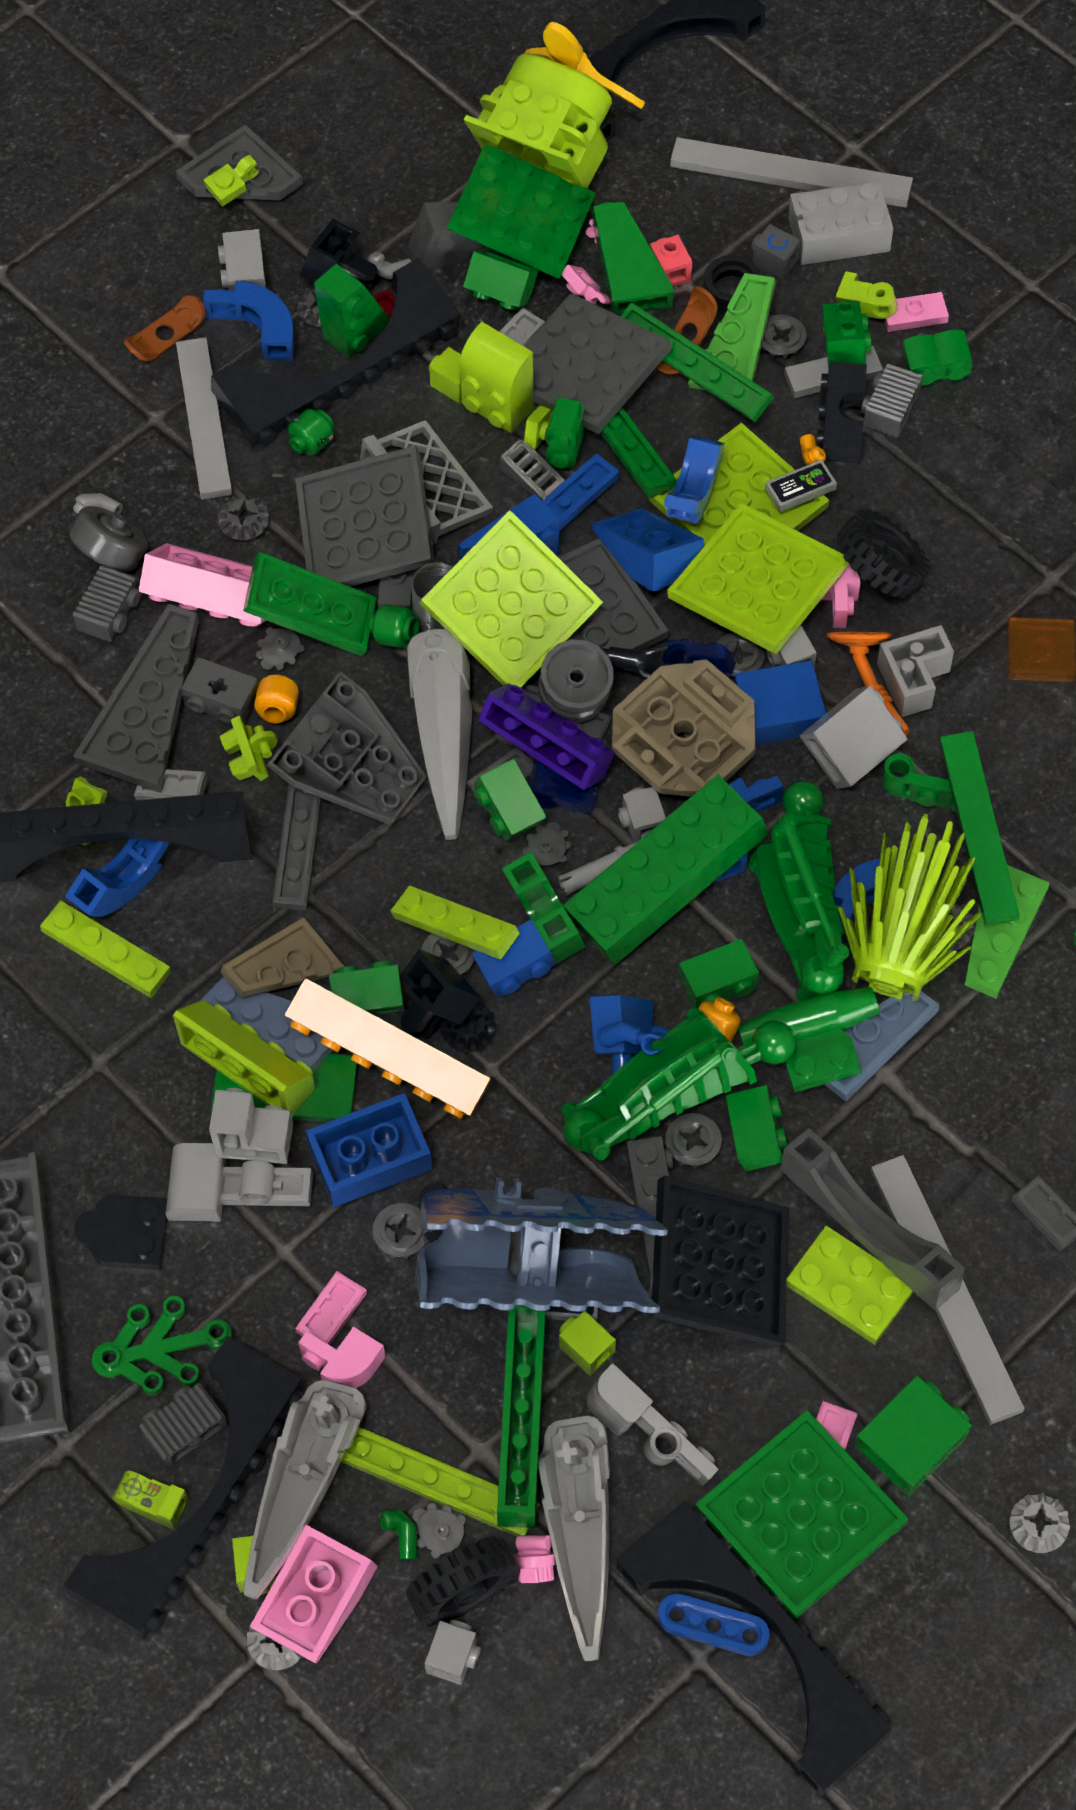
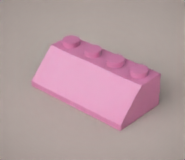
(198, 582)

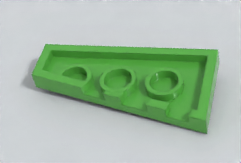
(742, 330)
(998, 944)

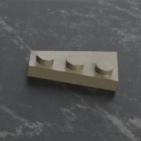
(281, 961)

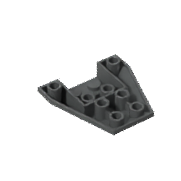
(349, 755)

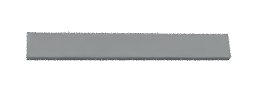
(782, 169)
(958, 1314)

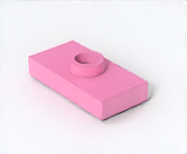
(918, 312)
(332, 1308)

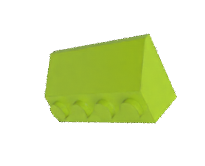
(244, 1056)

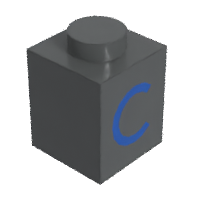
(776, 251)

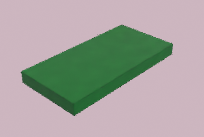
(309, 604)
(330, 1100)

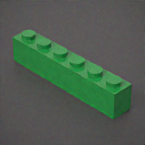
(521, 1418)

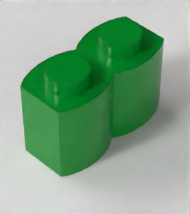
(938, 356)
(564, 433)

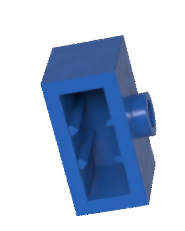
(524, 960)

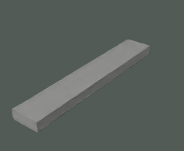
(203, 419)

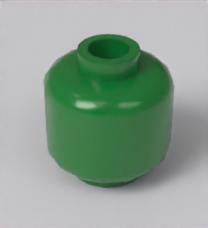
(394, 625)

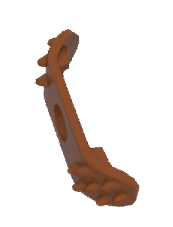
(701, 312)
(181, 319)

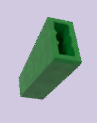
(628, 262)

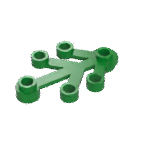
(156, 1348)

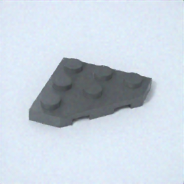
(275, 175)

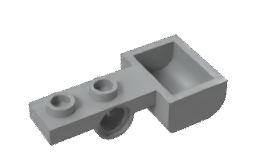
(204, 1184)
(621, 1403)

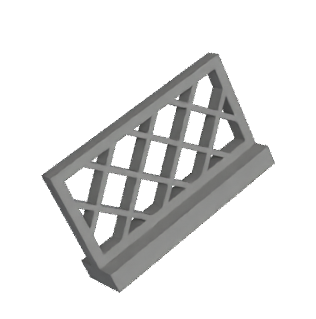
(372, 447)

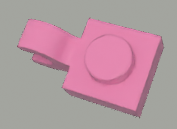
(582, 284)

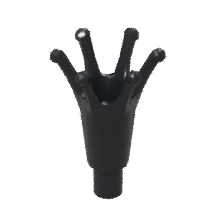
(633, 659)

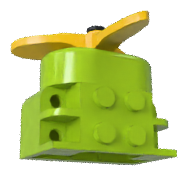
(551, 109)

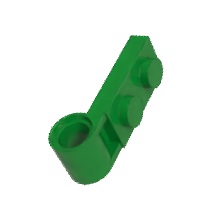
(920, 788)

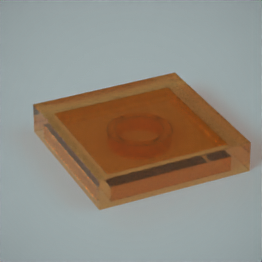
(1041, 649)

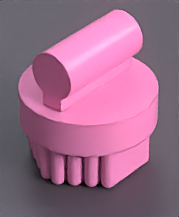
(535, 1558)

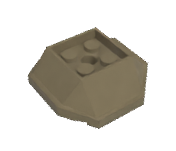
(689, 700)

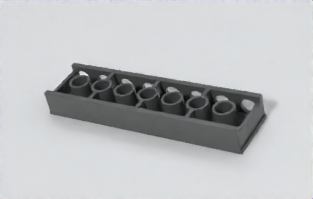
(29, 1339)

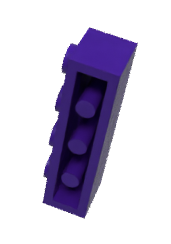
(546, 736)

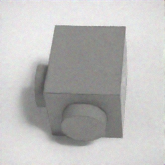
(795, 650)
(641, 812)
(452, 1651)

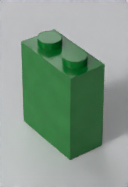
(913, 1435)

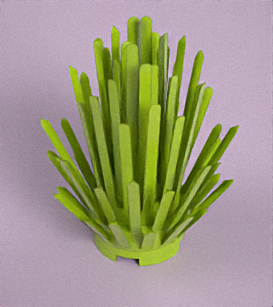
(907, 915)

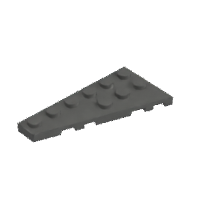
(140, 718)

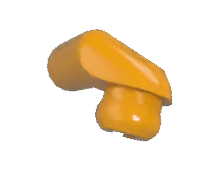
(810, 451)

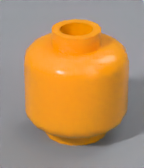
(276, 698)
(722, 1014)

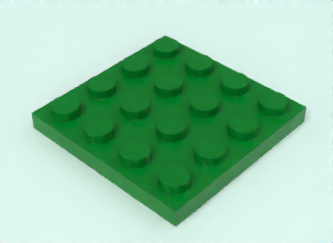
(521, 211)
(801, 1514)

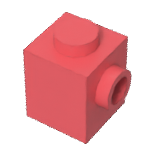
(673, 259)

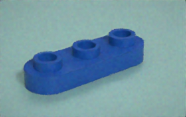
(699, 1613)

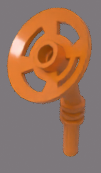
(859, 646)

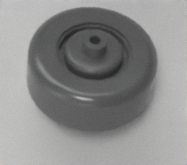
(108, 538)

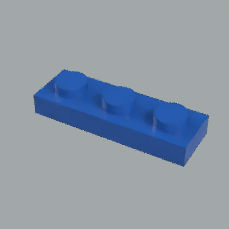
(581, 489)

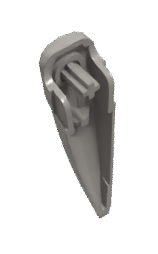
(444, 718)
(300, 1473)
(576, 1510)

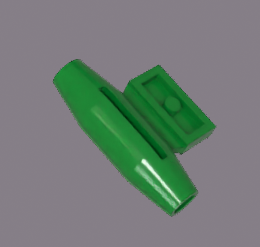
(822, 1046)

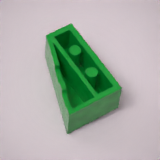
(347, 311)

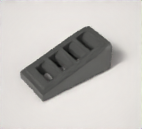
(521, 456)

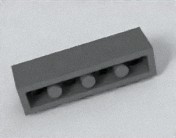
(647, 1163)

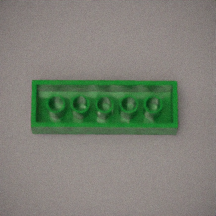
(666, 869)

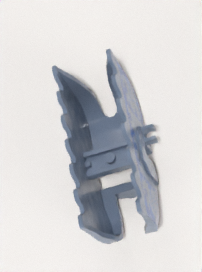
(472, 1253)

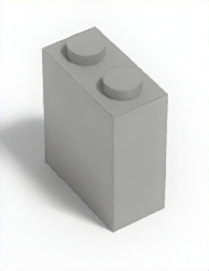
(854, 737)

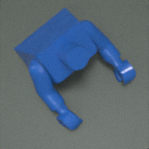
(623, 1027)

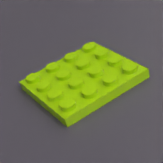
(741, 479)
(758, 578)
(510, 601)

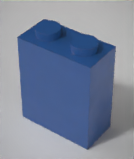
(784, 700)

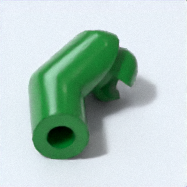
(404, 1529)

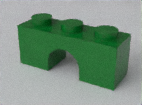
(544, 907)

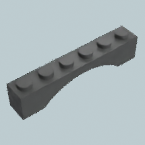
(915, 1261)

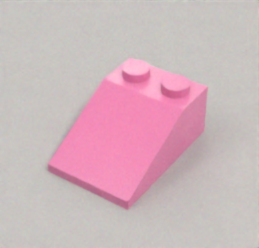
(313, 1594)

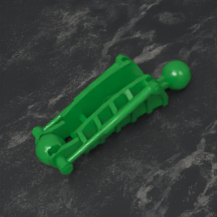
(800, 888)
(650, 1087)

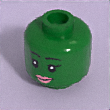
(311, 432)

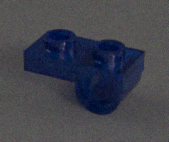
(689, 651)
(554, 790)

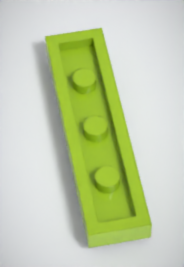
(455, 922)
(105, 949)

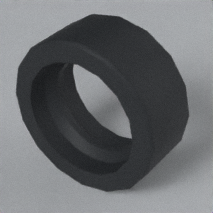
(726, 266)

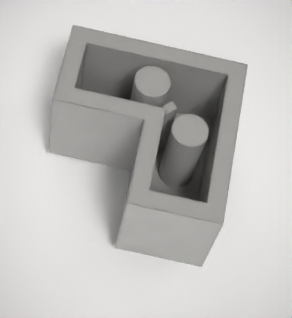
(911, 664)
(247, 1131)

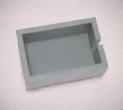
(841, 222)

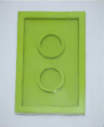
(849, 1285)

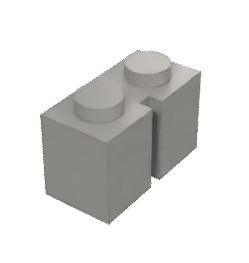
(242, 258)

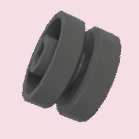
(576, 680)

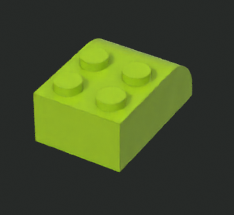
(496, 378)

